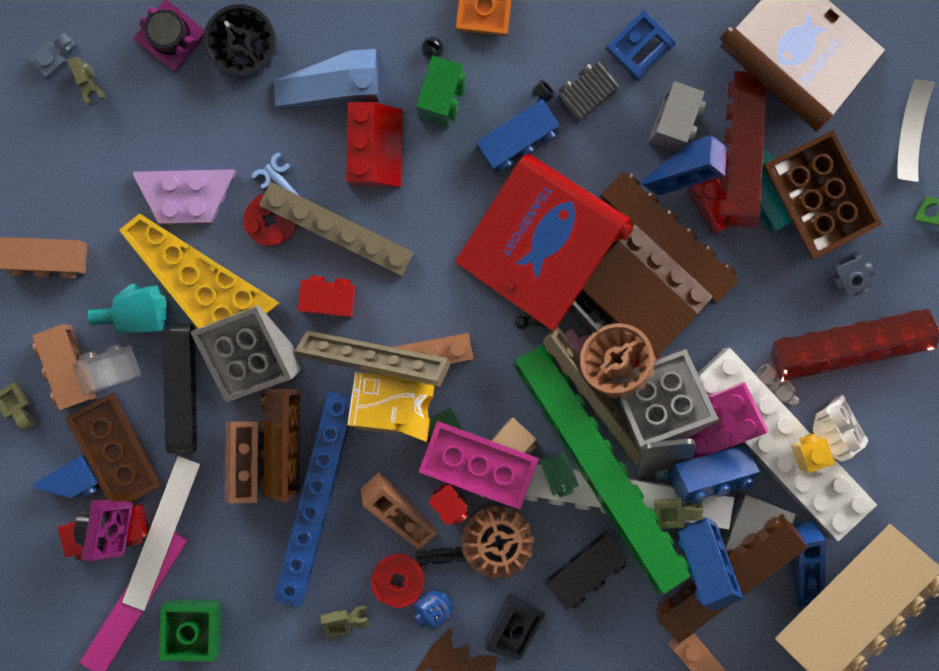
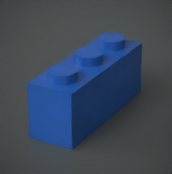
(518, 136)
(714, 475)
(709, 564)

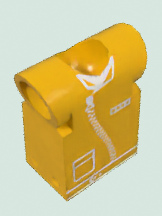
(390, 405)

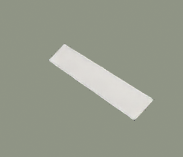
(161, 533)

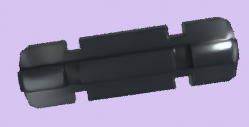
(440, 556)

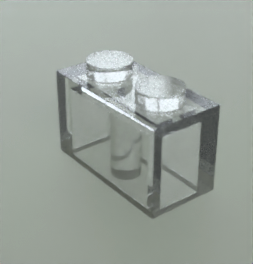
(106, 369)

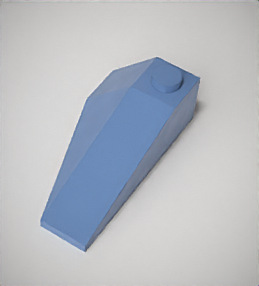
(333, 81)

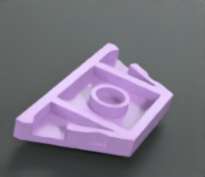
(185, 195)

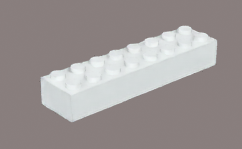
(824, 495)

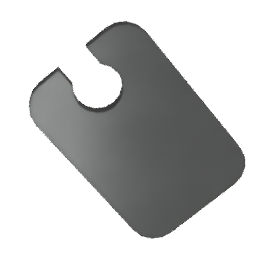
(663, 456)

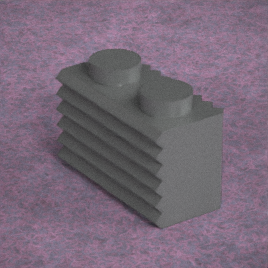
(586, 92)

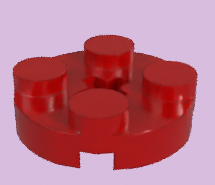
(266, 236)
(384, 573)

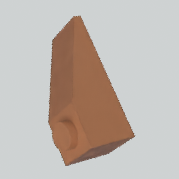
(396, 511)
(695, 654)

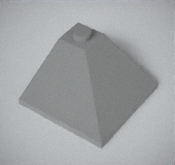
(246, 353)
(670, 404)

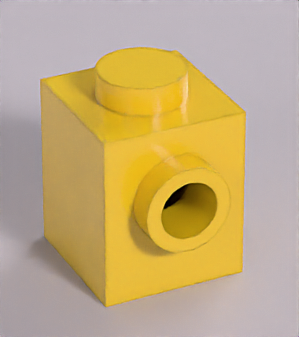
(812, 453)

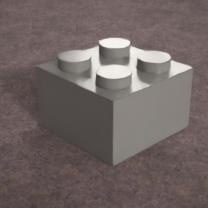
(677, 116)

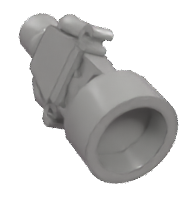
(782, 390)

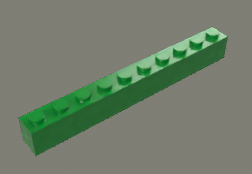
(602, 471)

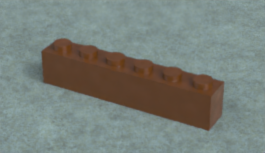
(668, 234)
(752, 563)

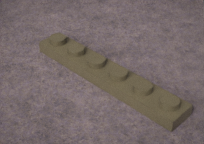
(335, 229)
(373, 358)
(603, 406)

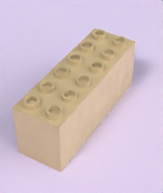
(863, 606)

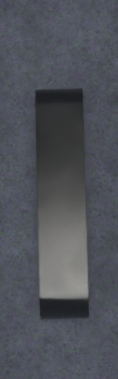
(179, 388)

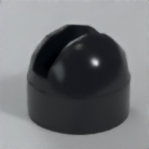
(429, 51)
(543, 91)

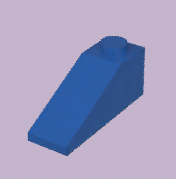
(690, 166)
(810, 565)

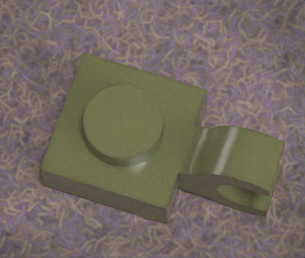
(83, 75)
(13, 404)
(673, 512)
(341, 623)

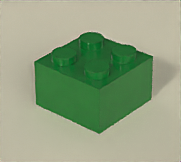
(440, 91)
(190, 630)

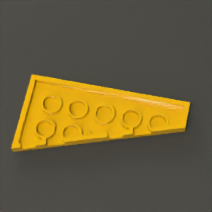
(194, 280)

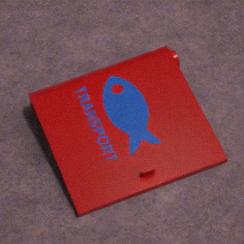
(542, 239)

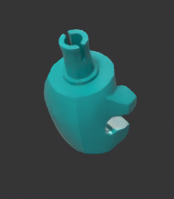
(133, 311)

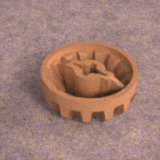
(612, 344)
(474, 548)

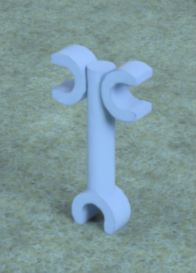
(272, 173)

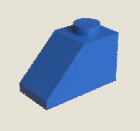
(70, 480)

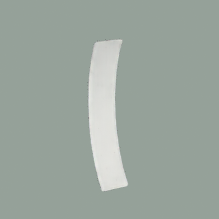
(912, 129)

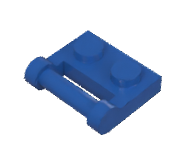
(634, 39)

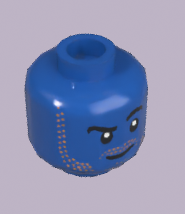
(433, 610)

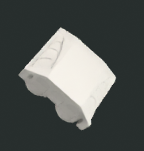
(840, 429)

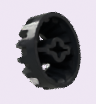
(234, 21)

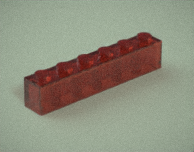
(745, 151)
(855, 344)

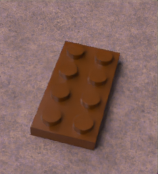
(113, 450)

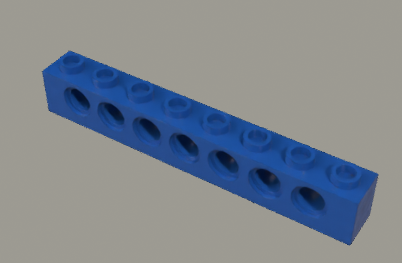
(314, 500)

